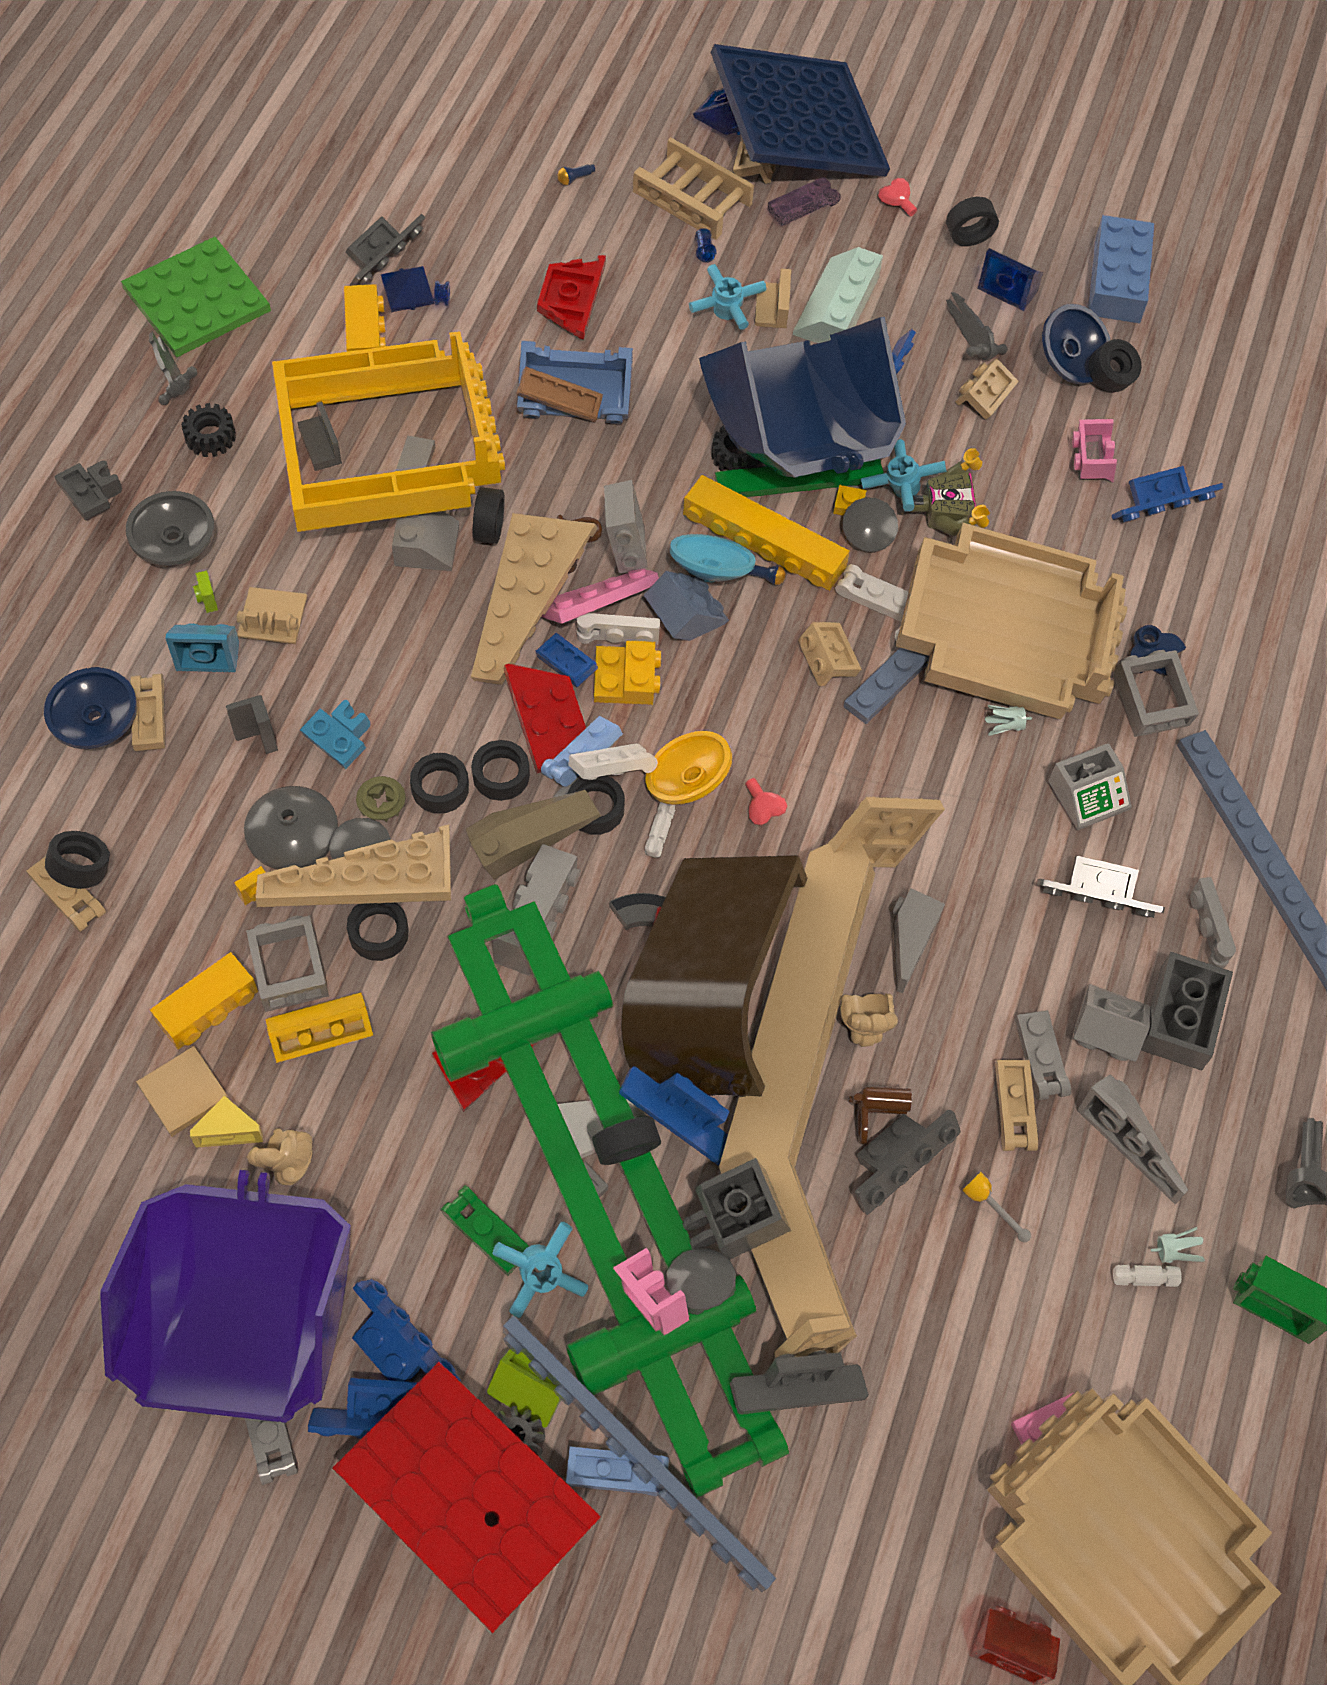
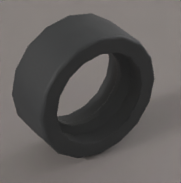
(967, 210)
(488, 515)
(495, 750)
(439, 762)
(613, 789)
(81, 844)
(383, 950)
(626, 1140)

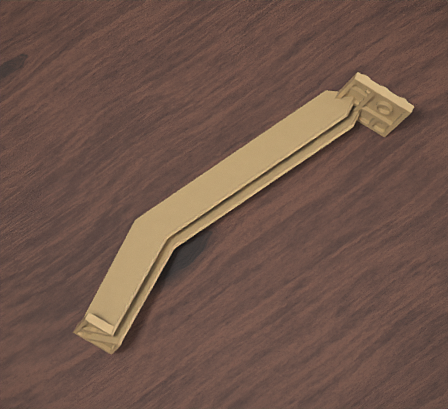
(793, 1051)

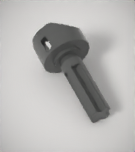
(1308, 1183)

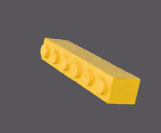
(765, 532)

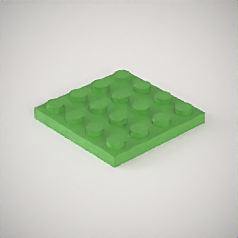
(196, 296)

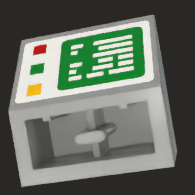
(1091, 786)

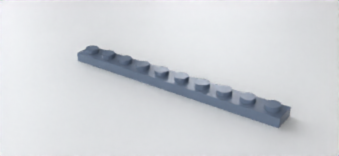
(1259, 848)
(646, 1465)

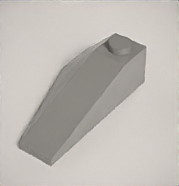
(1123, 1123)

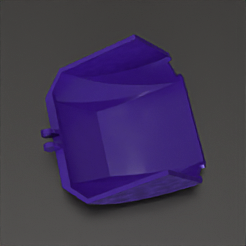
(226, 1301)

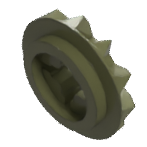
(375, 788)

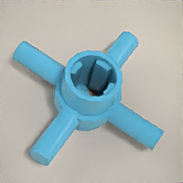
(727, 297)
(904, 475)
(537, 1257)

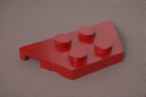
(570, 293)
(545, 710)

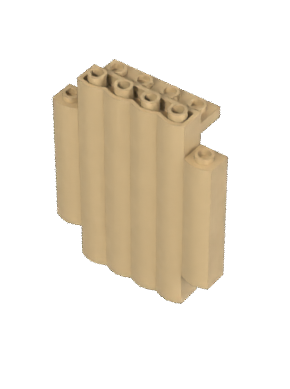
(1013, 621)
(1132, 1541)

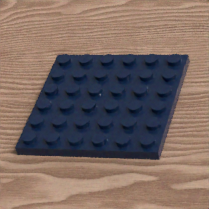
(799, 111)

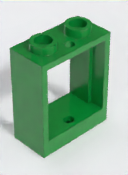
(1283, 1298)

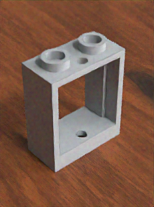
(625, 526)
(1168, 719)
(295, 990)

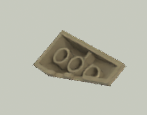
(517, 833)

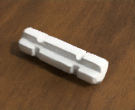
(659, 830)
(1147, 1275)

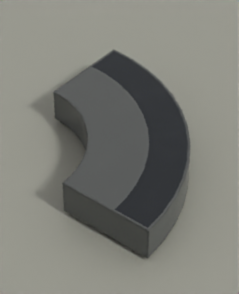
(637, 909)

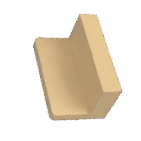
(773, 304)

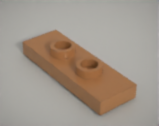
(559, 394)

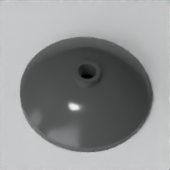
(170, 517)
(294, 841)

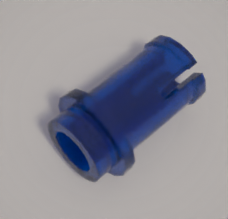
(705, 249)

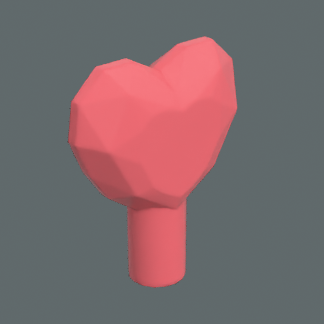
(898, 195)
(764, 804)

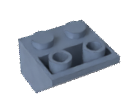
(685, 605)

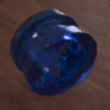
(442, 293)

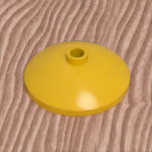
(689, 767)

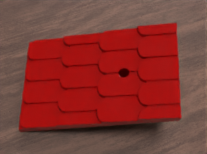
(436, 1474)

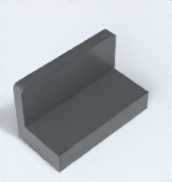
(320, 440)
(251, 719)

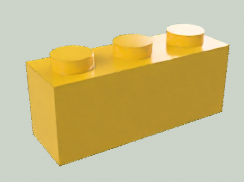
(363, 317)
(204, 1001)
(318, 1027)

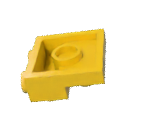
(627, 673)

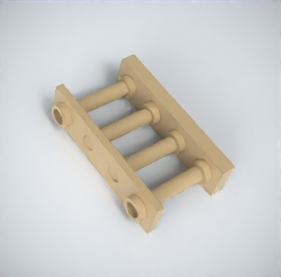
(682, 205)

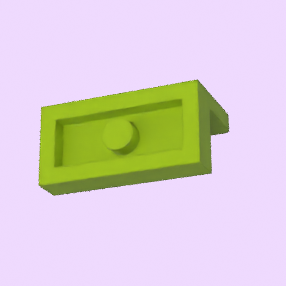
(520, 1387)

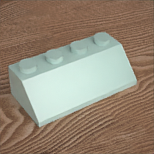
(839, 295)

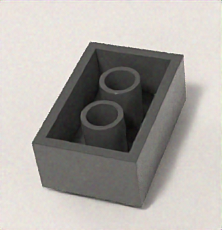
(1187, 1010)

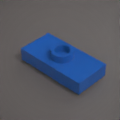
(566, 659)

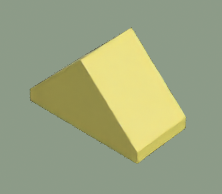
(225, 1126)

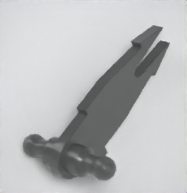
(977, 335)
(178, 382)

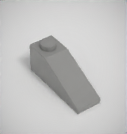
(912, 930)

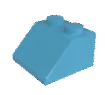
(203, 647)

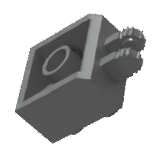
(721, 1203)

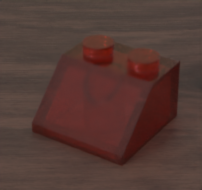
(1016, 1646)

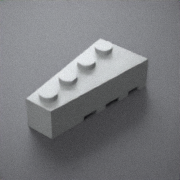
(548, 884)

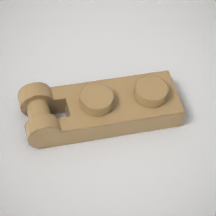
(149, 722)
(67, 899)
(1016, 1104)

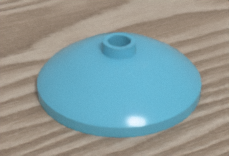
(712, 557)

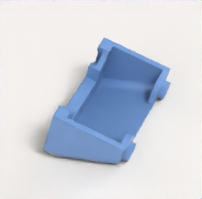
(595, 371)

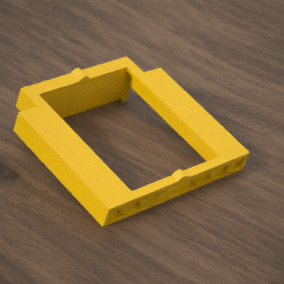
(376, 374)

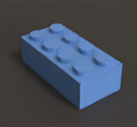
(1121, 269)

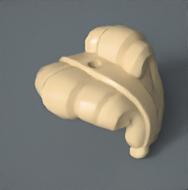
(868, 1017)
(286, 1155)

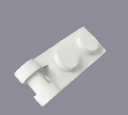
(873, 592)
(617, 628)
(612, 761)

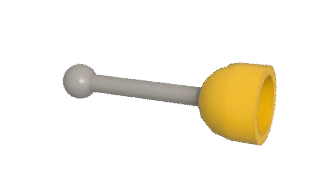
(980, 1190)

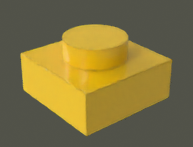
(845, 497)
(247, 886)

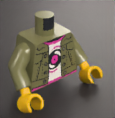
(951, 498)

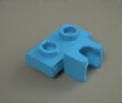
(338, 734)

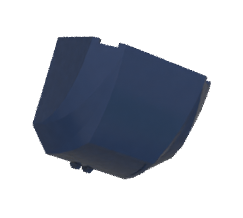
(808, 403)

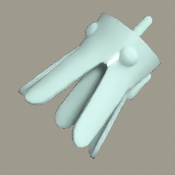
(1012, 718)
(1169, 1246)

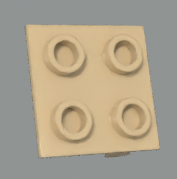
(271, 615)

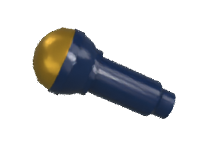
(567, 175)
(774, 574)

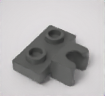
(89, 489)

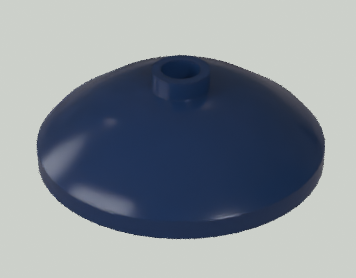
(1070, 339)
(88, 695)

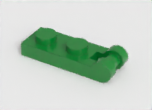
(483, 1227)

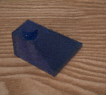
(717, 113)
(1009, 279)

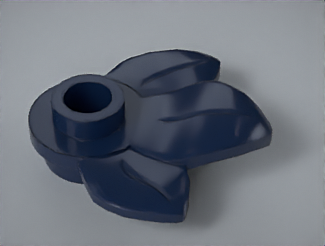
(1159, 641)

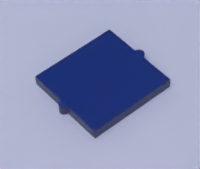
(407, 289)

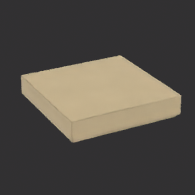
(182, 1090)

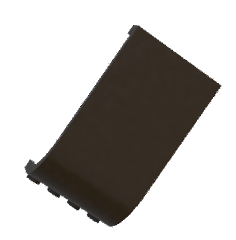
(699, 970)

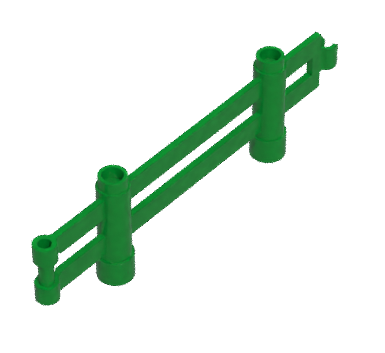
(605, 1355)

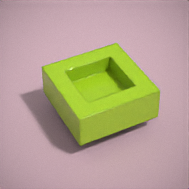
(204, 592)

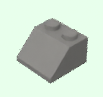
(425, 541)
(1112, 1023)

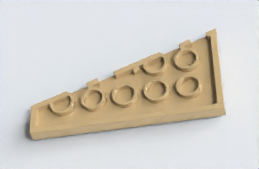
(527, 582)
(371, 874)

